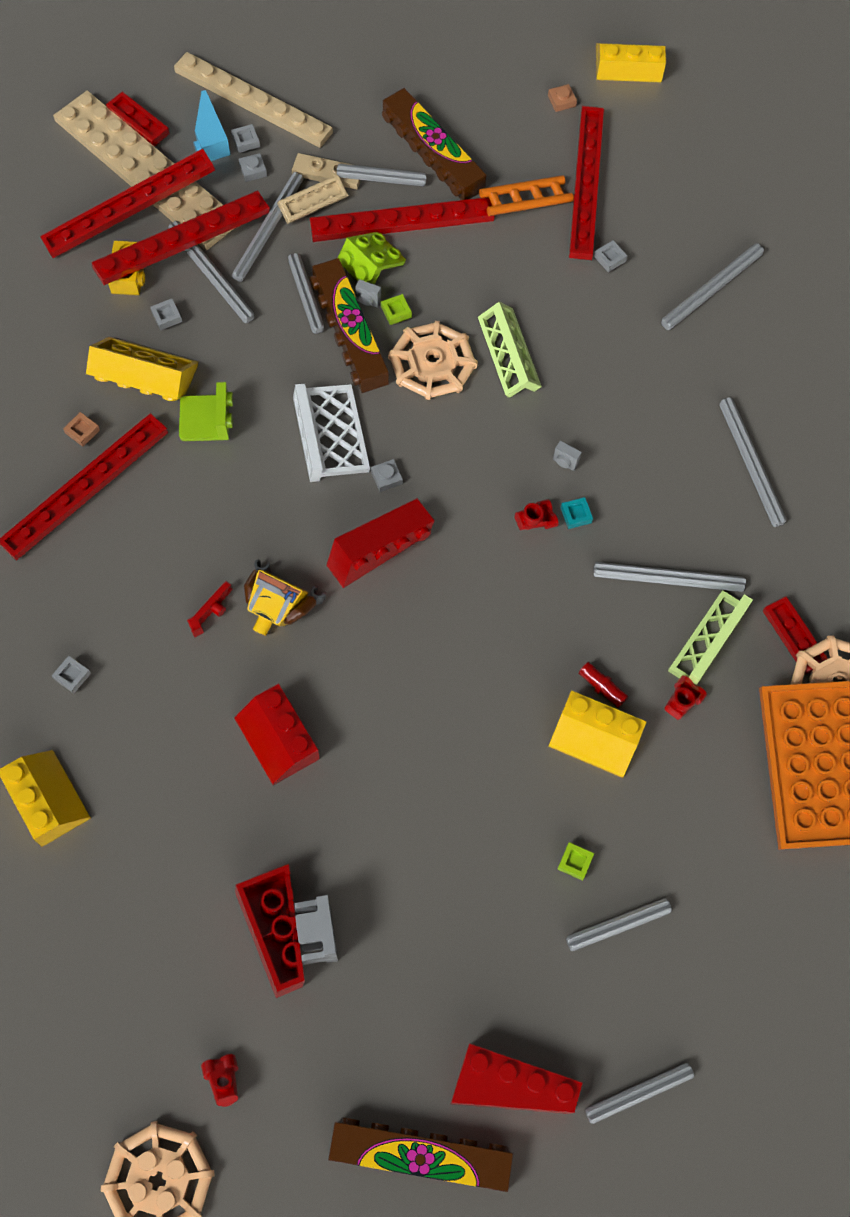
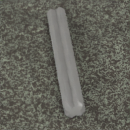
(381, 175)
(306, 293)
(618, 924)
(639, 1093)

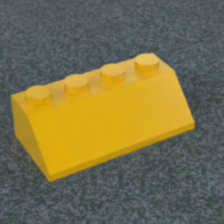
(140, 368)

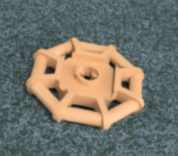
(432, 371)
(826, 670)
(148, 1164)

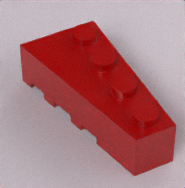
(378, 541)
(272, 923)
(507, 1083)

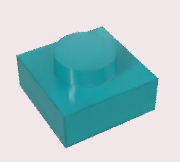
(576, 513)

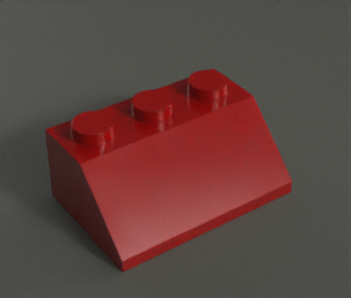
(276, 735)

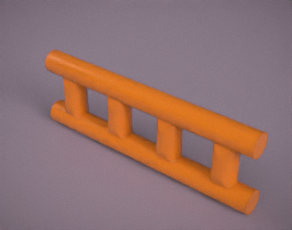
(518, 204)

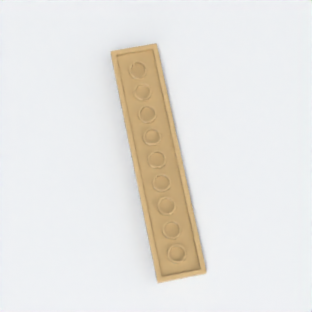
(131, 157)

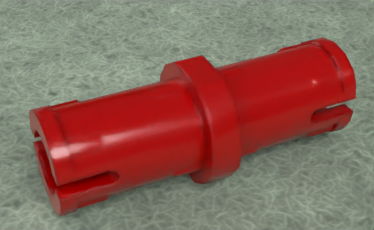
(603, 684)

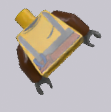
(276, 599)

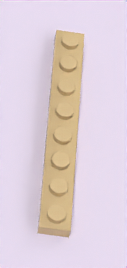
(253, 99)

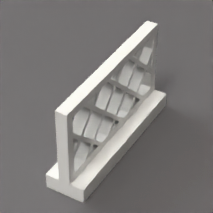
(311, 439)

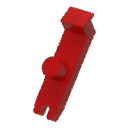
(212, 605)

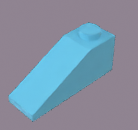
(209, 131)

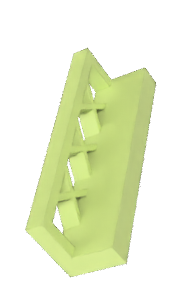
(512, 344)
(719, 638)

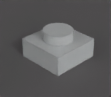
(245, 138)
(252, 167)
(610, 256)
(368, 293)
(166, 314)
(567, 456)
(386, 475)
(71, 674)

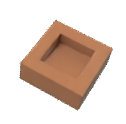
(562, 98)
(81, 429)

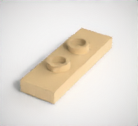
(320, 170)
(312, 199)

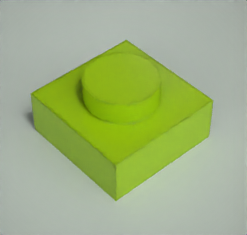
(396, 309)
(575, 861)

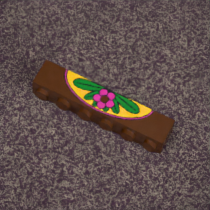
(433, 145)
(350, 326)
(421, 1156)

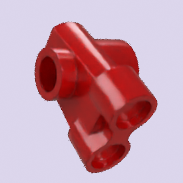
(536, 516)
(684, 697)
(222, 1079)

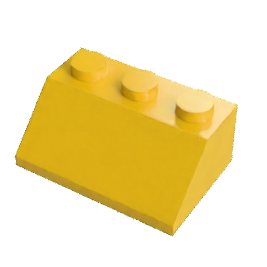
(630, 62)
(597, 734)
(43, 796)

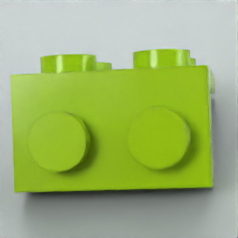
(368, 255)
(206, 415)

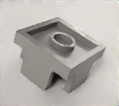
(316, 930)

